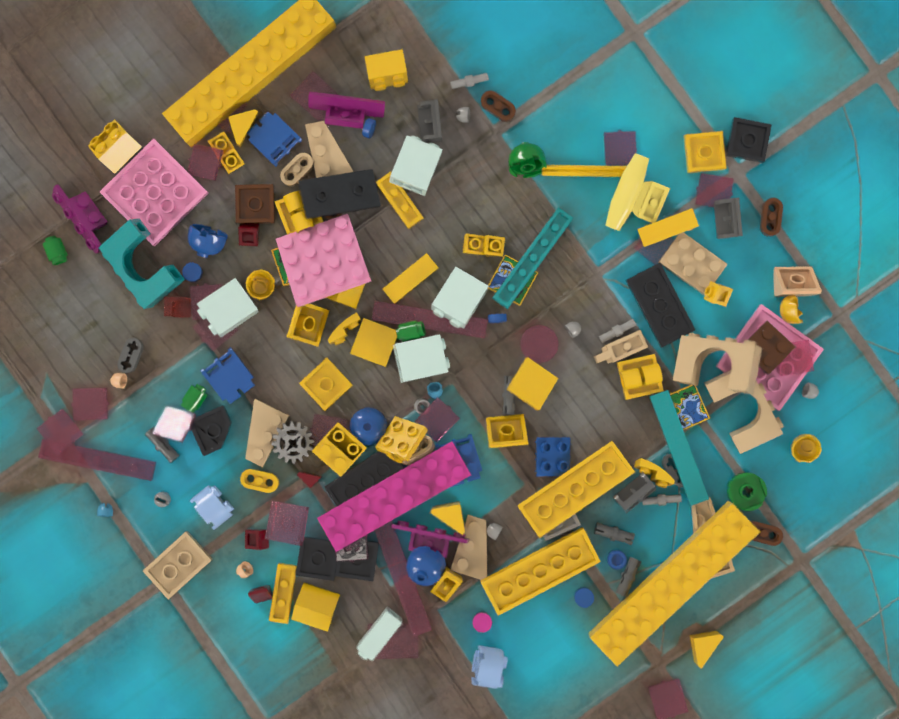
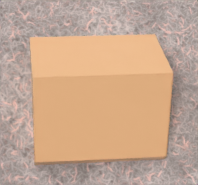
(795, 281)

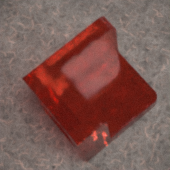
(177, 307)

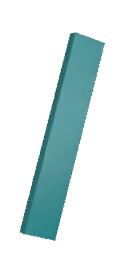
(532, 258)
(679, 447)

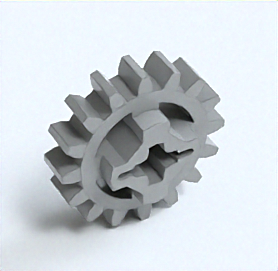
(286, 449)

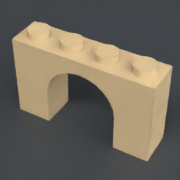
(743, 356)
(762, 428)

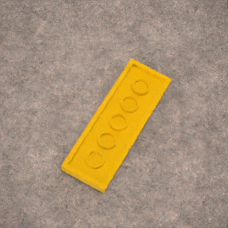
(575, 489)
(540, 571)

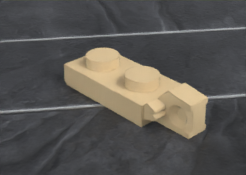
(622, 348)

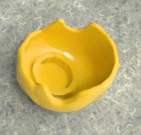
(260, 284)
(789, 310)
(806, 448)

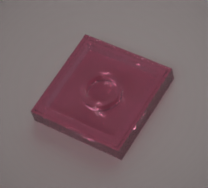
(287, 523)

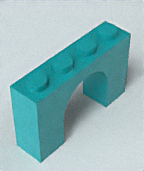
(119, 253)

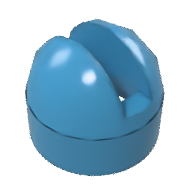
(434, 390)
(105, 512)

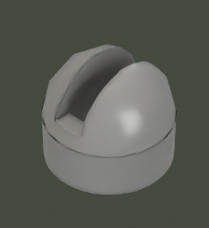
(464, 114)
(573, 328)
(810, 391)
(418, 409)
(163, 495)
(493, 530)

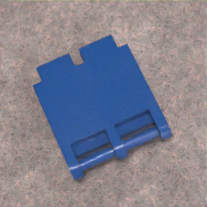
(273, 137)
(229, 376)
(469, 456)

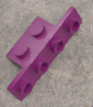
(344, 109)
(83, 214)
(436, 539)

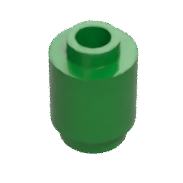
(55, 250)
(411, 330)
(194, 397)

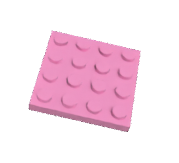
(154, 190)
(323, 260)
(777, 387)

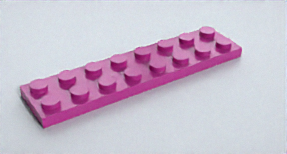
(394, 496)

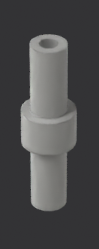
(469, 81)
(617, 330)
(661, 499)

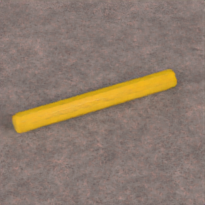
(583, 170)

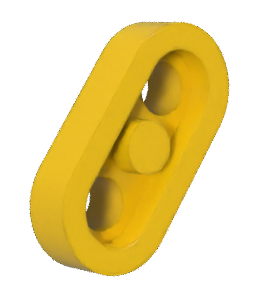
(260, 480)

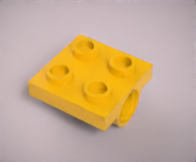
(292, 213)
(640, 376)
(401, 439)

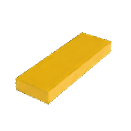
(399, 201)
(668, 227)
(410, 278)
(283, 593)

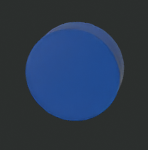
(369, 128)
(192, 272)
(497, 318)
(616, 559)
(584, 597)

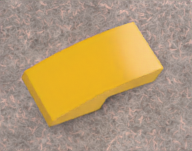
(230, 158)
(483, 245)
(339, 334)
(658, 475)

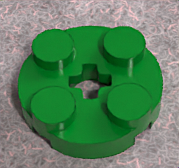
(757, 495)

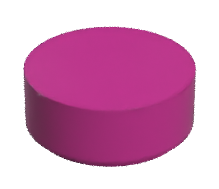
(482, 622)

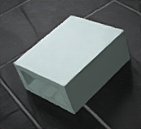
(415, 165)
(459, 298)
(227, 308)
(421, 358)
(379, 634)

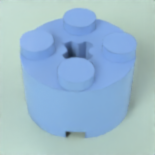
(212, 507)
(488, 667)

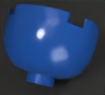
(206, 240)
(368, 425)
(425, 566)

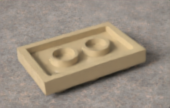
(692, 262)
(177, 565)

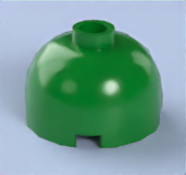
(526, 160)

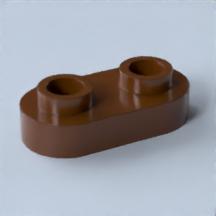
(498, 106)
(773, 218)
(763, 536)

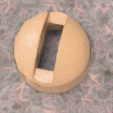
(119, 380)
(244, 574)

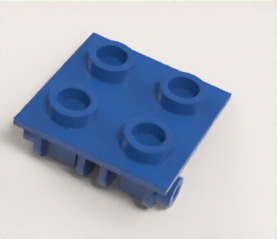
(552, 456)

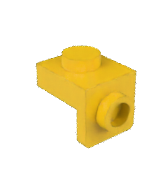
(717, 294)

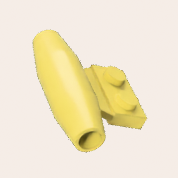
(635, 195)

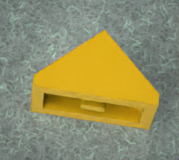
(241, 124)
(447, 584)
(704, 645)

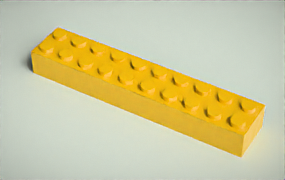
(249, 70)
(673, 583)

